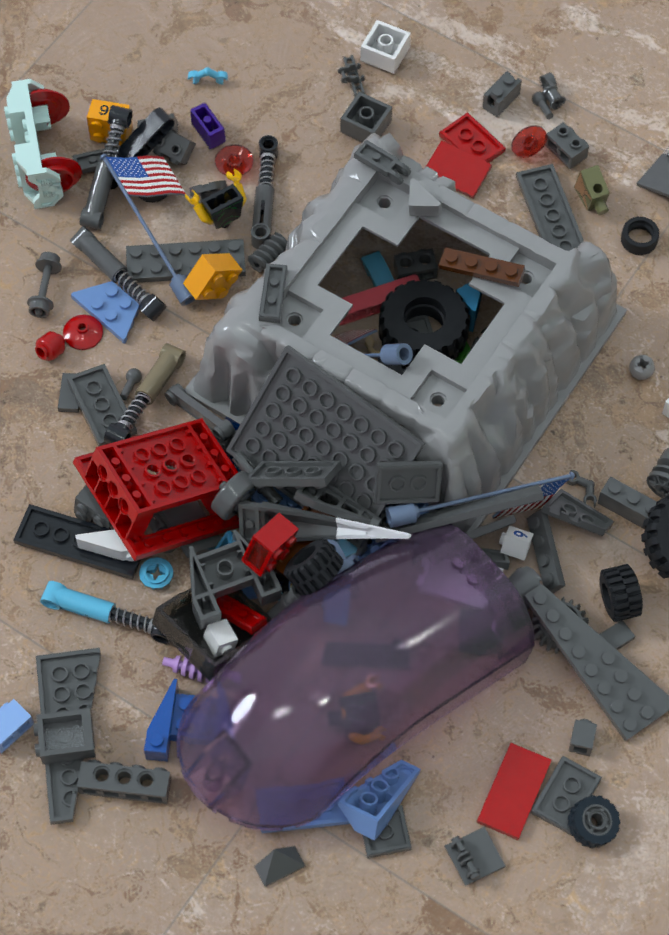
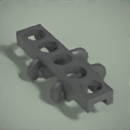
(350, 78)

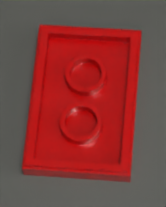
(472, 138)
(461, 167)

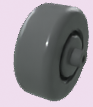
(231, 493)

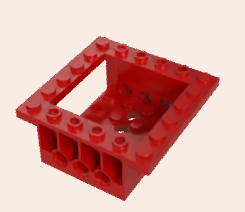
(131, 495)

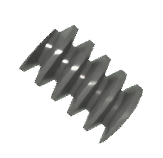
(267, 252)

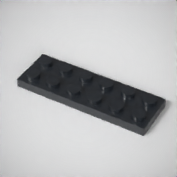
(56, 536)

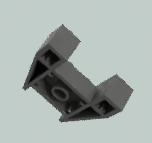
(223, 573)

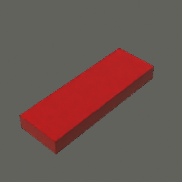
(240, 614)

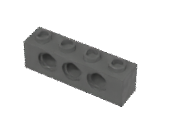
(133, 790)

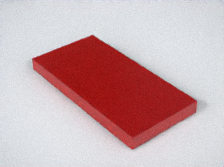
(514, 791)

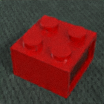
(270, 545)

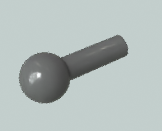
(540, 100)
(133, 377)

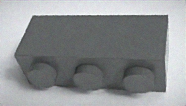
(625, 501)

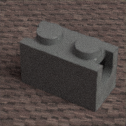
(504, 91)

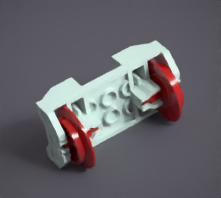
(32, 110)

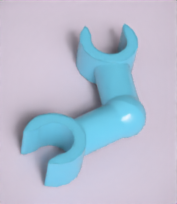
(197, 75)

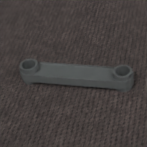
(221, 428)

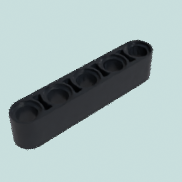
(146, 136)

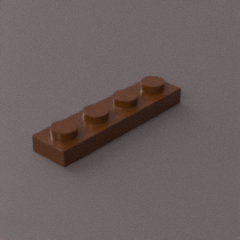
(482, 267)

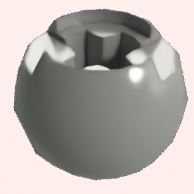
(636, 369)

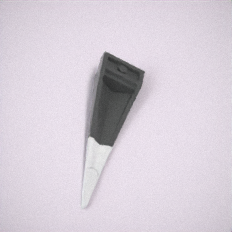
(310, 524)

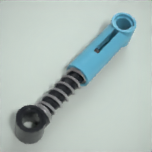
(58, 596)

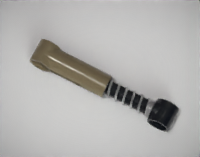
(169, 360)

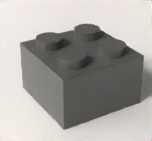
(365, 117)

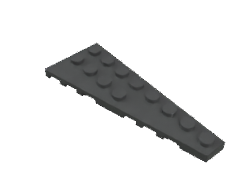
(615, 683)
(65, 684)

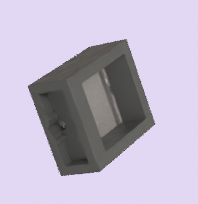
(64, 736)

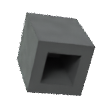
(582, 737)

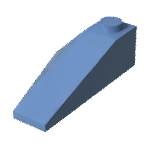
(375, 801)

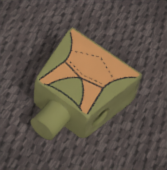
(592, 189)

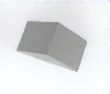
(422, 202)

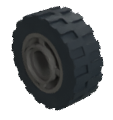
(582, 827)

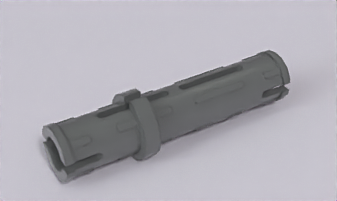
(245, 464)

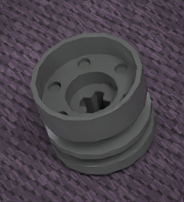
(659, 477)

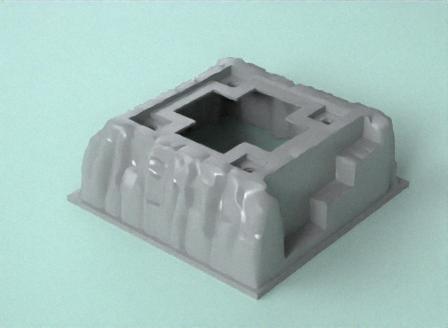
(503, 389)

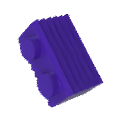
(207, 126)

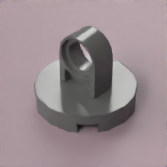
(208, 189)

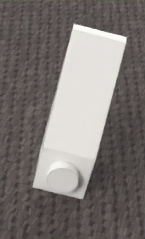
(104, 543)

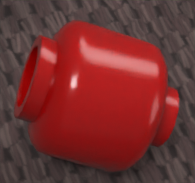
(50, 346)

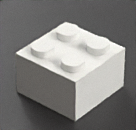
(385, 46)

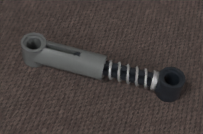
(264, 191)
(93, 213)
(117, 272)

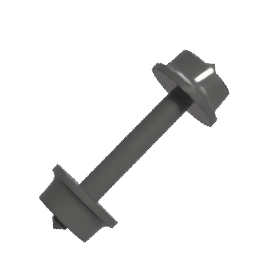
(48, 264)

